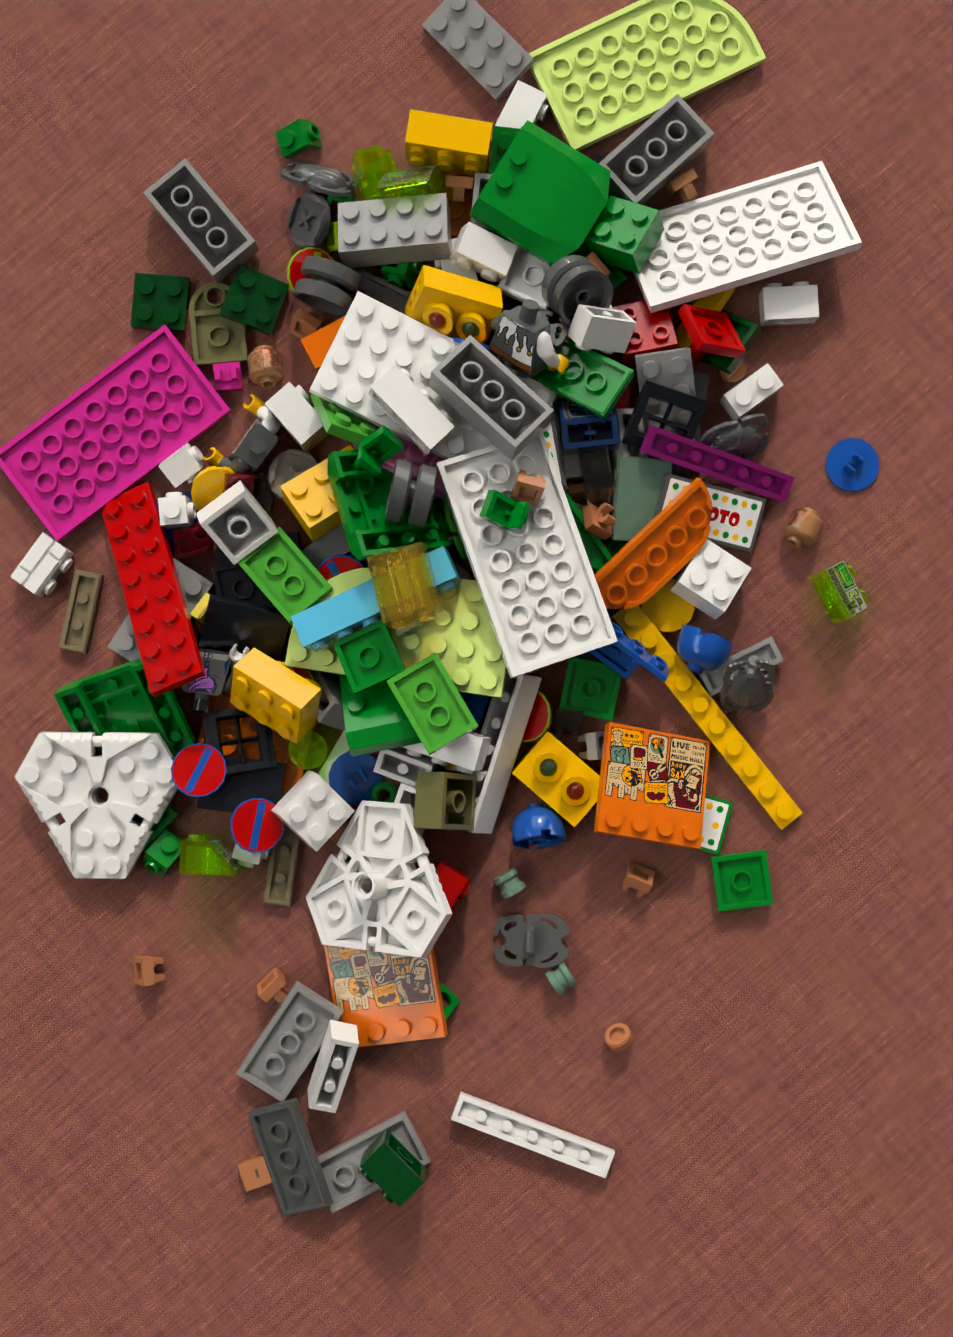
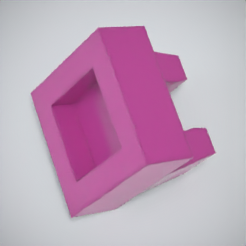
(228, 377)

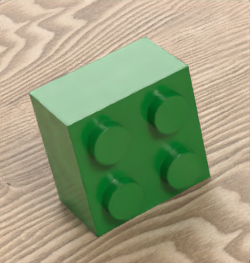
(625, 234)

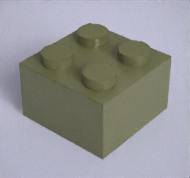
(445, 801)

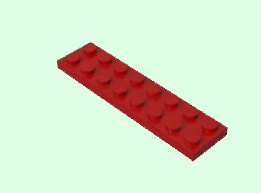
(152, 590)

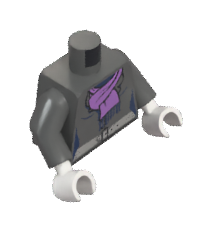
(218, 676)

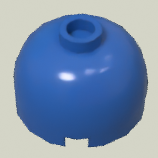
(702, 650)
(538, 827)

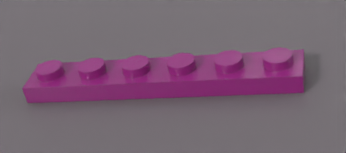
(716, 463)

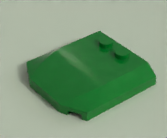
(543, 195)
(362, 510)
(123, 703)
(374, 720)

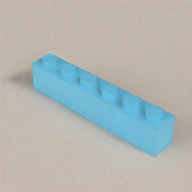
(359, 607)

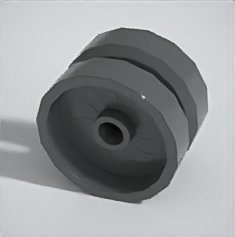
(575, 282)
(326, 285)
(409, 493)

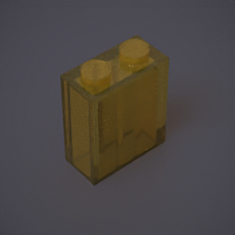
(405, 585)

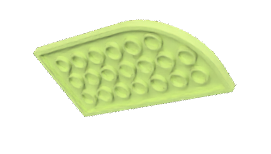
(638, 62)
(458, 635)

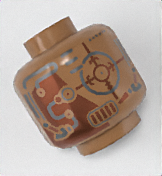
(265, 366)
(803, 527)

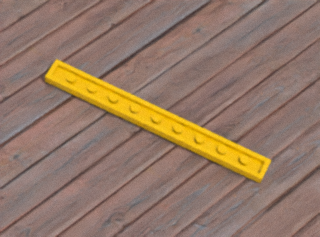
(711, 719)

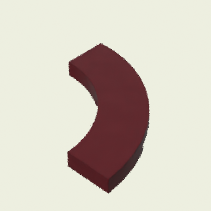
(195, 539)

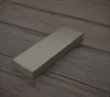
(81, 611)
(282, 869)

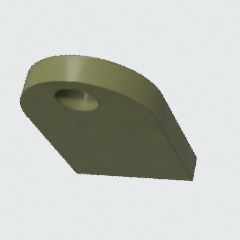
(213, 336)

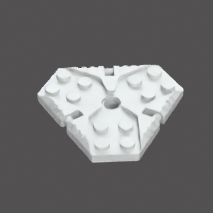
(98, 834)
(380, 894)

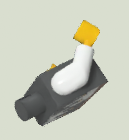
(526, 339)
(254, 444)

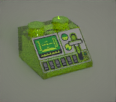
(412, 182)
(839, 591)
(206, 856)

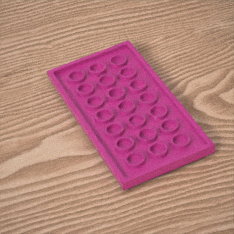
(111, 433)

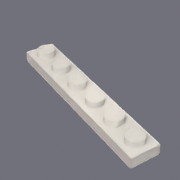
(533, 1134)

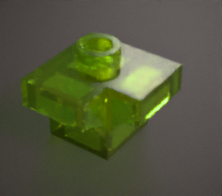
(369, 167)

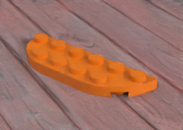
(657, 550)

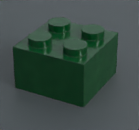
(392, 1168)

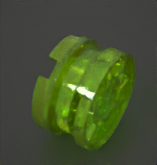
(309, 751)

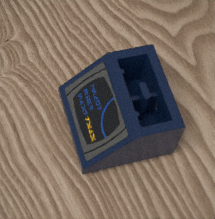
(585, 431)

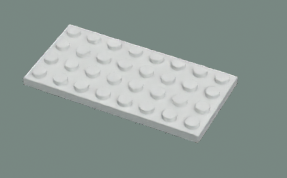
(746, 236)
(373, 342)
(529, 578)

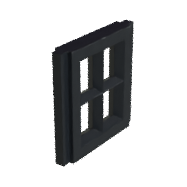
(671, 397)
(264, 739)

